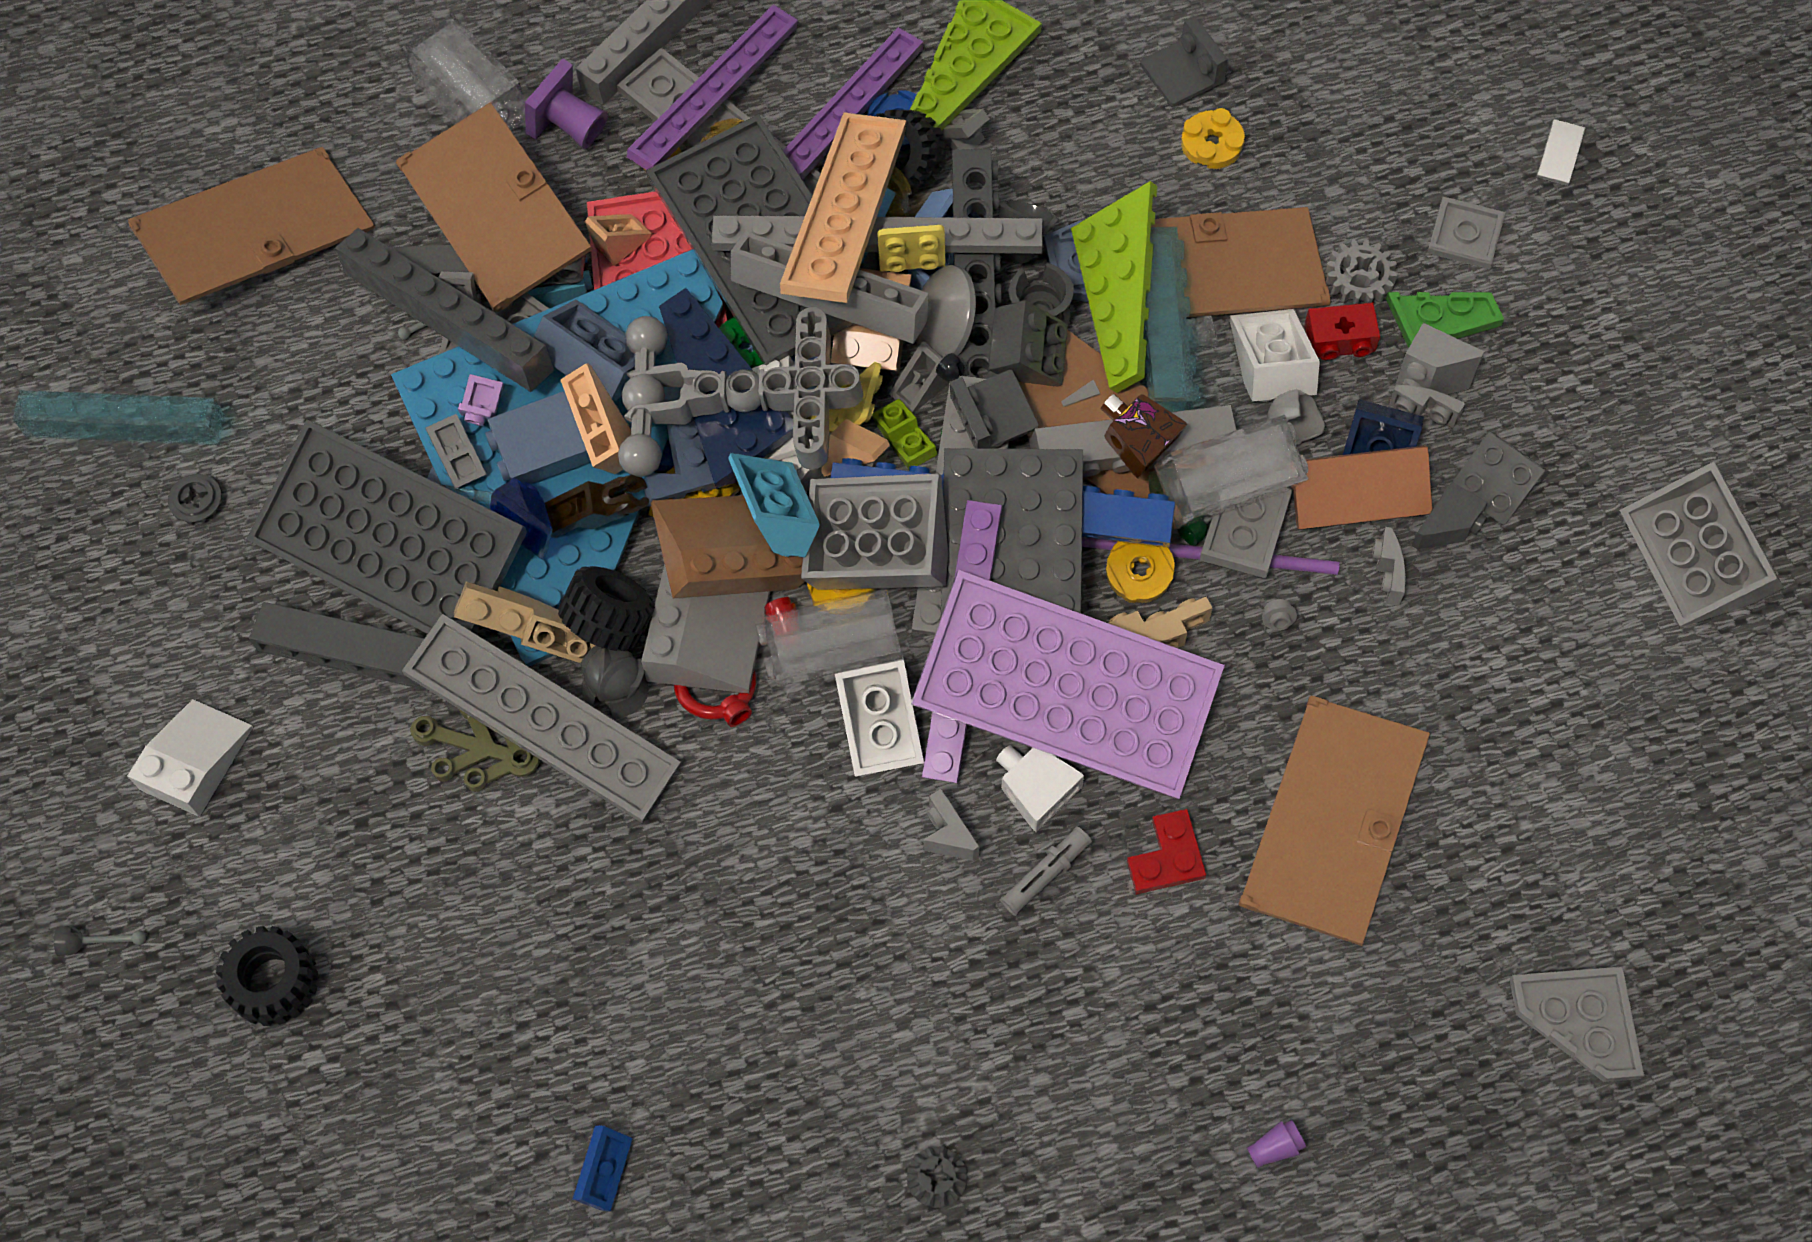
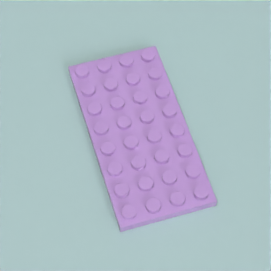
(1067, 684)

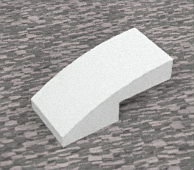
(1560, 152)

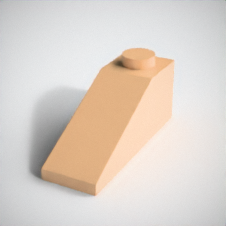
(596, 417)

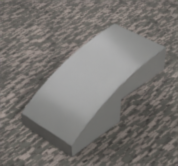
(455, 451)

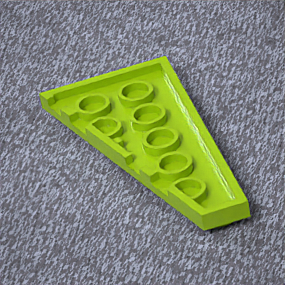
(971, 54)
(1117, 274)

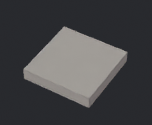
(1466, 232)

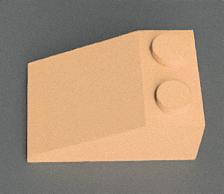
(863, 346)

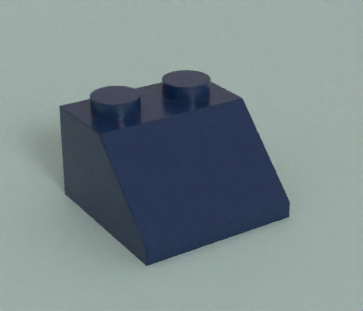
(1382, 428)

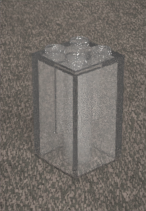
(462, 74)
(1232, 470)
(829, 637)

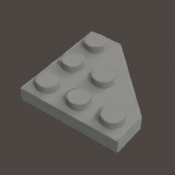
(1584, 1016)

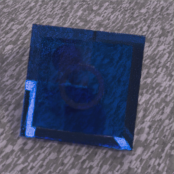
(526, 507)

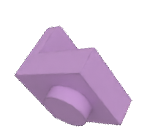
(480, 399)

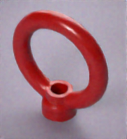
(733, 708)

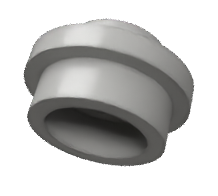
(1279, 614)

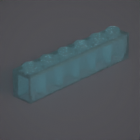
(1168, 336)
(119, 417)

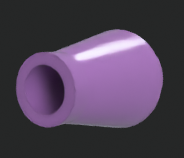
(1277, 1144)

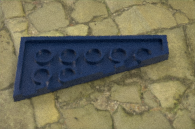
(703, 346)

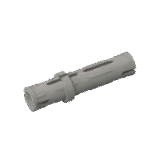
(1074, 843)

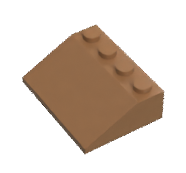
(718, 549)

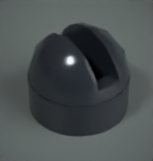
(950, 367)
(886, 384)

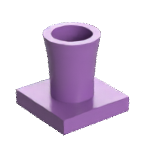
(555, 103)

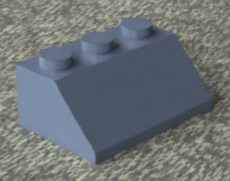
(581, 336)

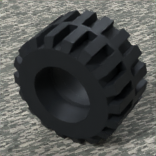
(924, 147)
(606, 608)
(248, 956)

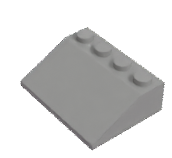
(877, 533)
(1701, 547)
(703, 639)

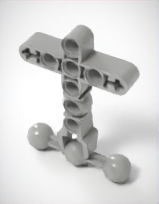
(645, 394)

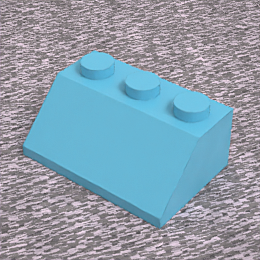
(777, 503)

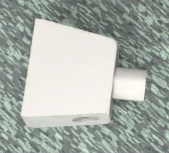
(1038, 783)

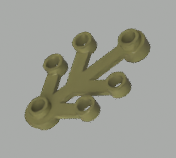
(479, 749)

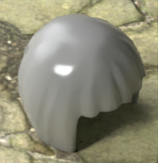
(1300, 412)

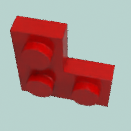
(1176, 860)

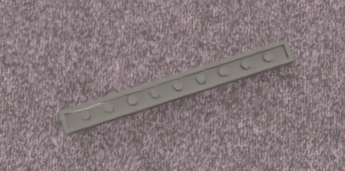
(961, 234)

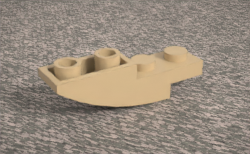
(521, 617)
(1170, 626)

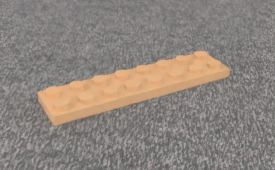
(843, 208)

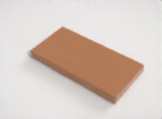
(1364, 487)

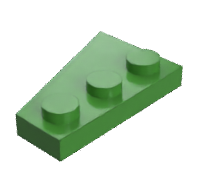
(1455, 314)

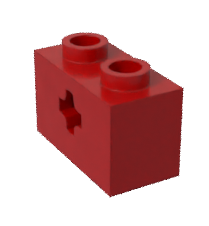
(1343, 330)

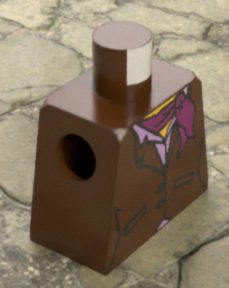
(1140, 431)

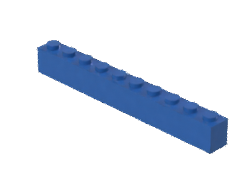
(1103, 515)

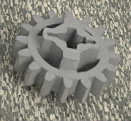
(1361, 272)

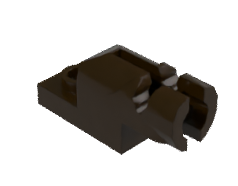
(595, 504)

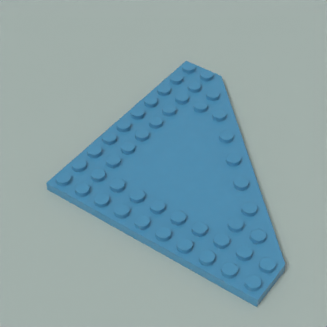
(437, 386)

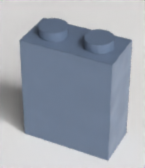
(537, 440)

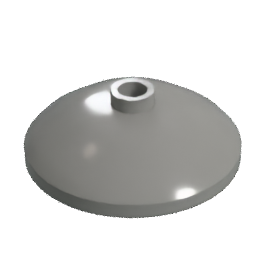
(949, 310)

